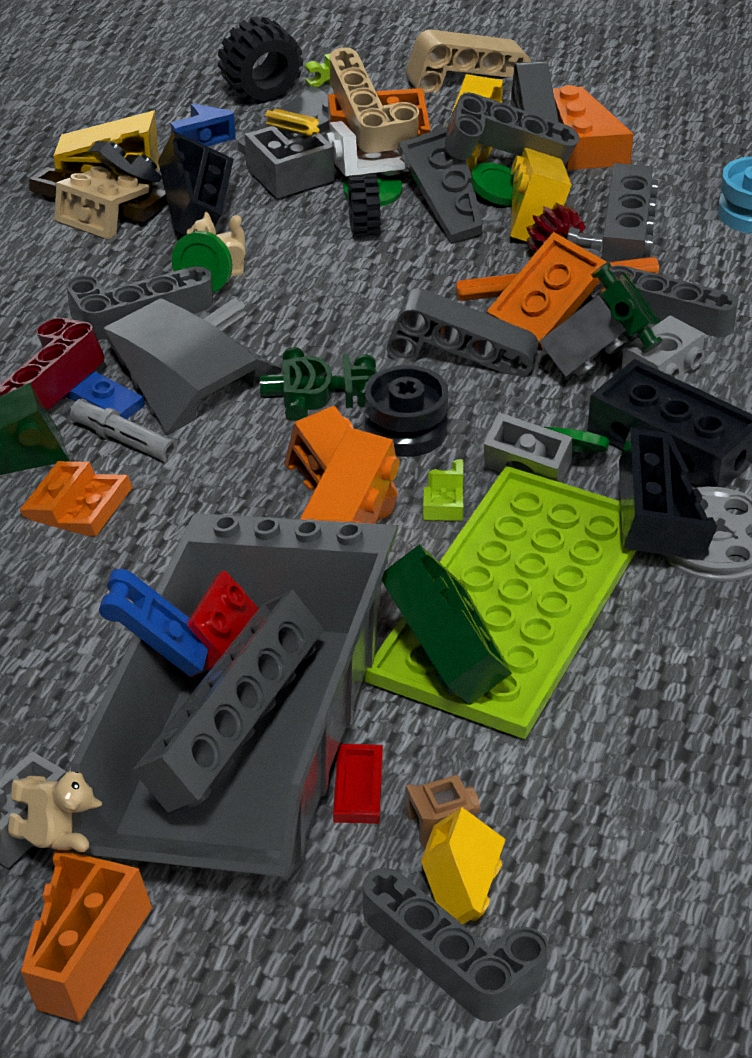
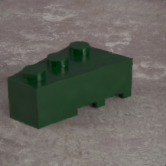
(27, 433)
(446, 625)

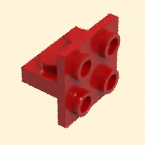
(220, 616)

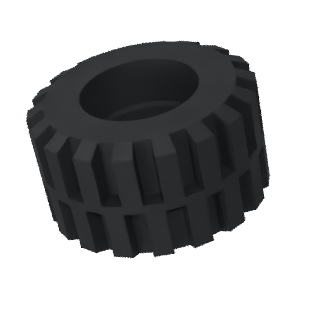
(246, 46)

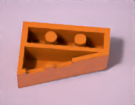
(314, 444)
(82, 931)

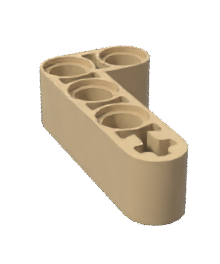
(460, 52)
(375, 126)

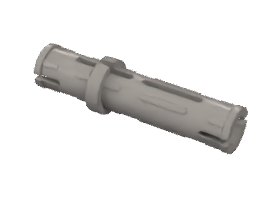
(110, 424)

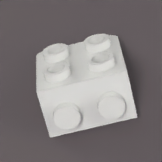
(360, 162)

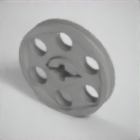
(728, 539)

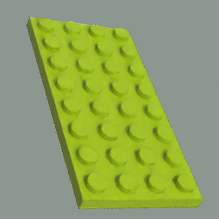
(539, 574)

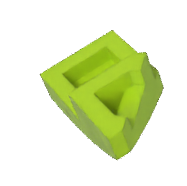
(444, 494)

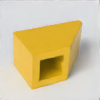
(462, 863)

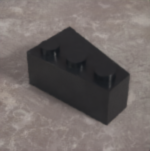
(193, 180)
(657, 500)

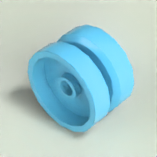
(736, 195)

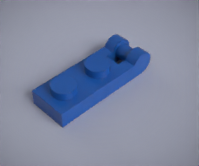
(153, 621)

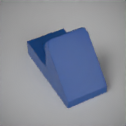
(207, 125)

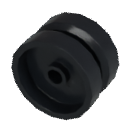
(408, 407)

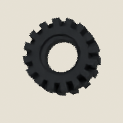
(364, 205)

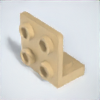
(93, 199)

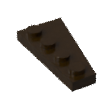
(135, 210)

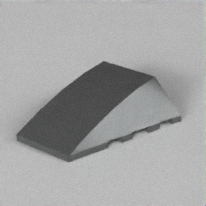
(180, 360)

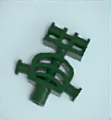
(628, 306)
(309, 382)

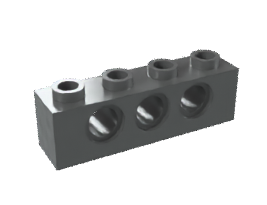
(630, 213)

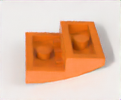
(76, 498)

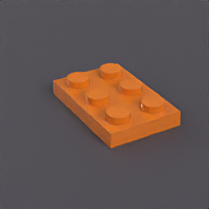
(548, 287)

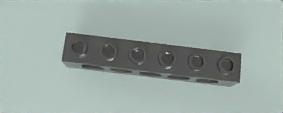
(228, 703)

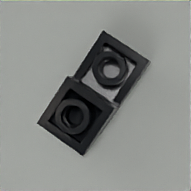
(134, 165)

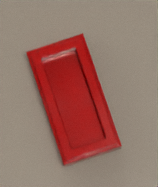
(358, 784)

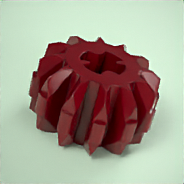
(552, 220)

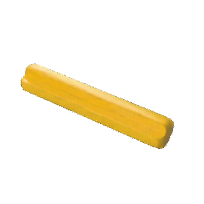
(292, 122)

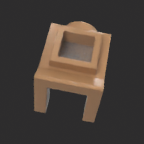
(437, 801)

